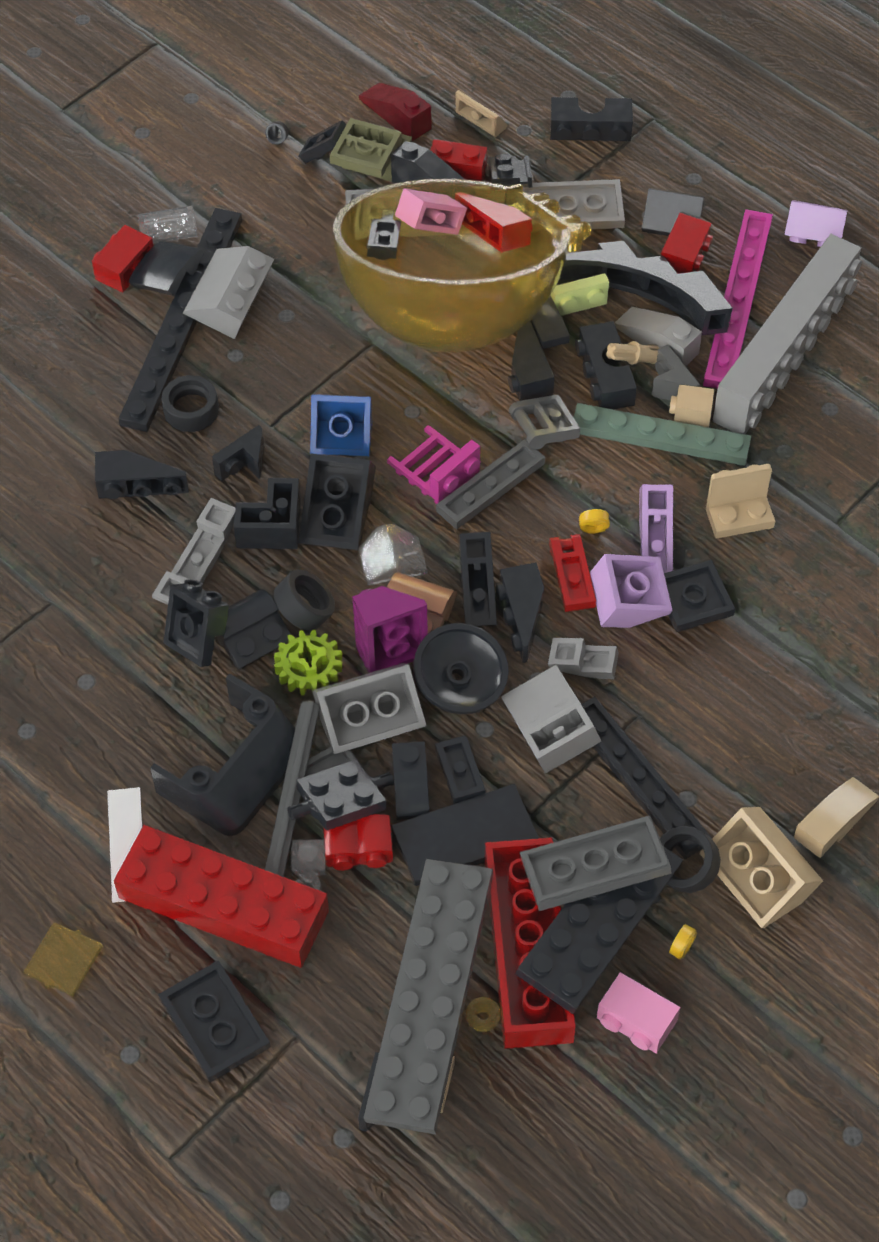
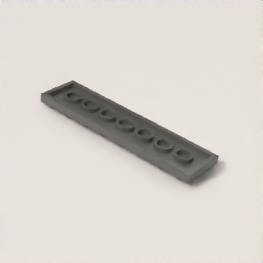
(429, 997)

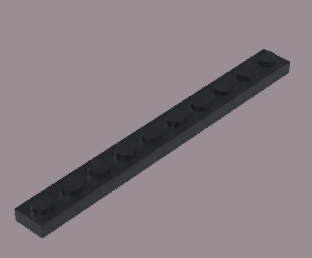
(175, 329)

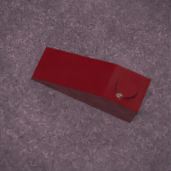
(399, 108)

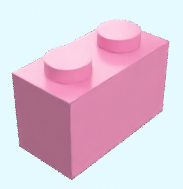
(430, 211)
(637, 1013)

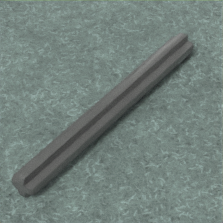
(290, 795)

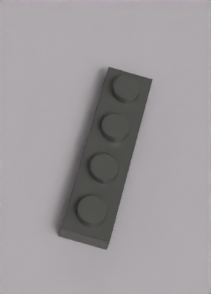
(490, 484)

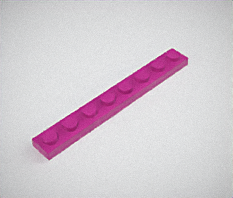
(739, 294)

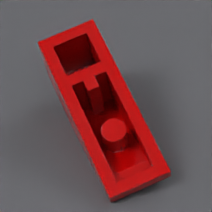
(496, 223)

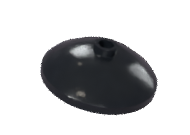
(470, 654)

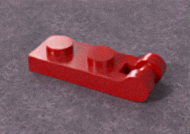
(572, 573)

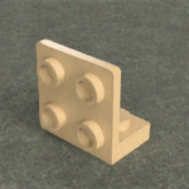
(739, 501)

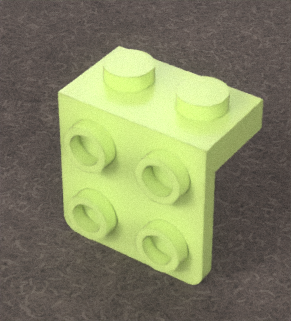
(581, 294)

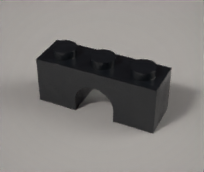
(572, 123)
(609, 385)

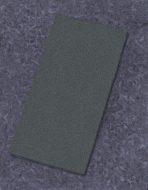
(595, 863)

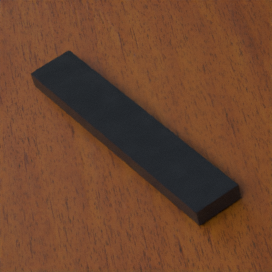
(641, 777)

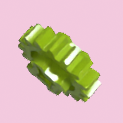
(293, 668)

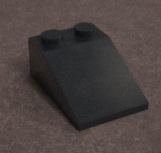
(336, 501)

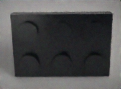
(214, 1021)

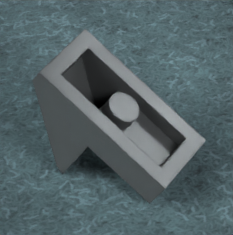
(671, 374)

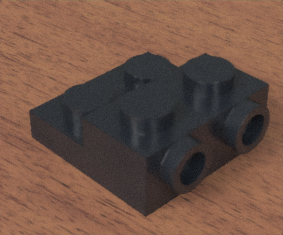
(194, 621)

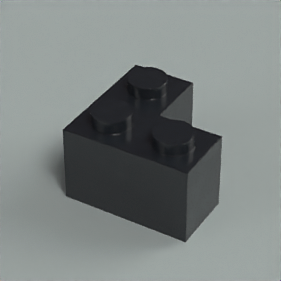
(270, 523)

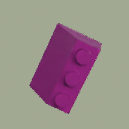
(388, 627)

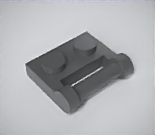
(551, 414)

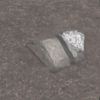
(391, 551)

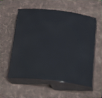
(165, 267)

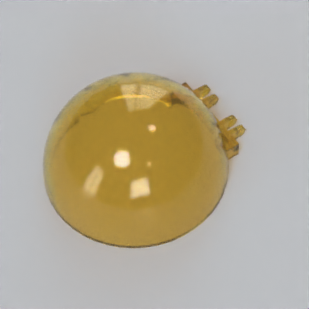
(449, 287)

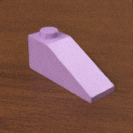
(657, 523)

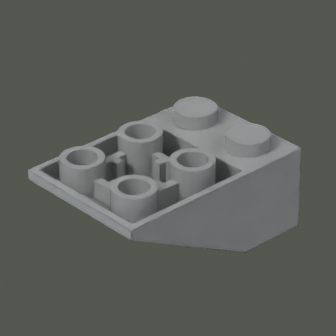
(551, 718)

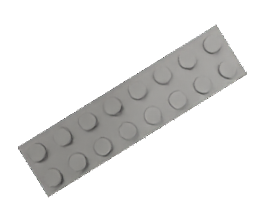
(787, 335)

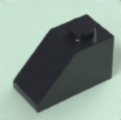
(410, 779)

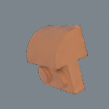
(438, 598)

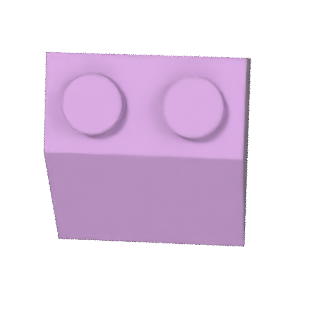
(814, 222)
(629, 590)

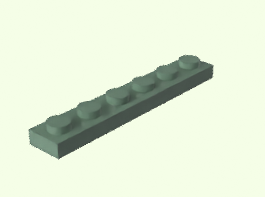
(662, 434)

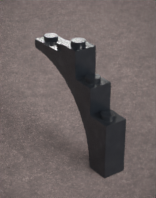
(686, 294)

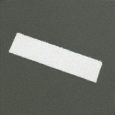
(124, 827)

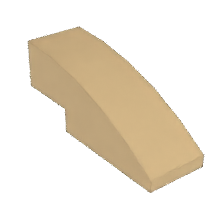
(835, 816)

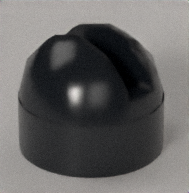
(272, 132)

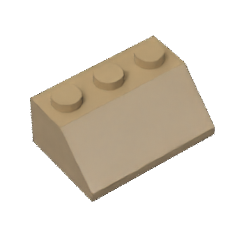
(762, 866)

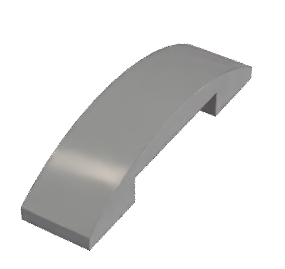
(203, 549)

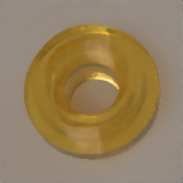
(487, 1005)

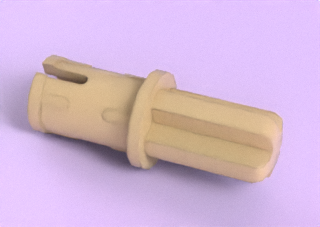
(633, 352)

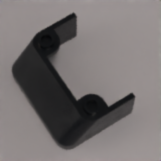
(247, 779)

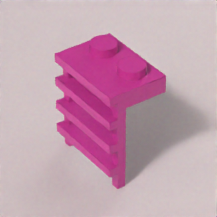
(447, 477)

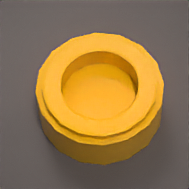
(594, 521)
(683, 941)

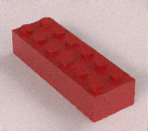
(222, 896)
(517, 925)

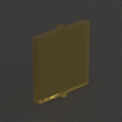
(63, 959)

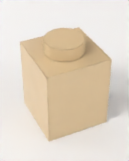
(692, 405)

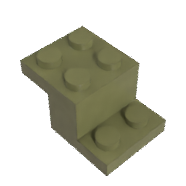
(367, 148)

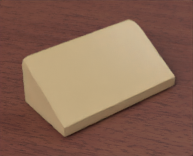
(479, 114)

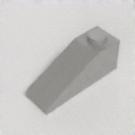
(661, 329)

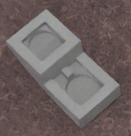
(584, 660)

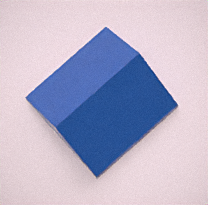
(341, 425)

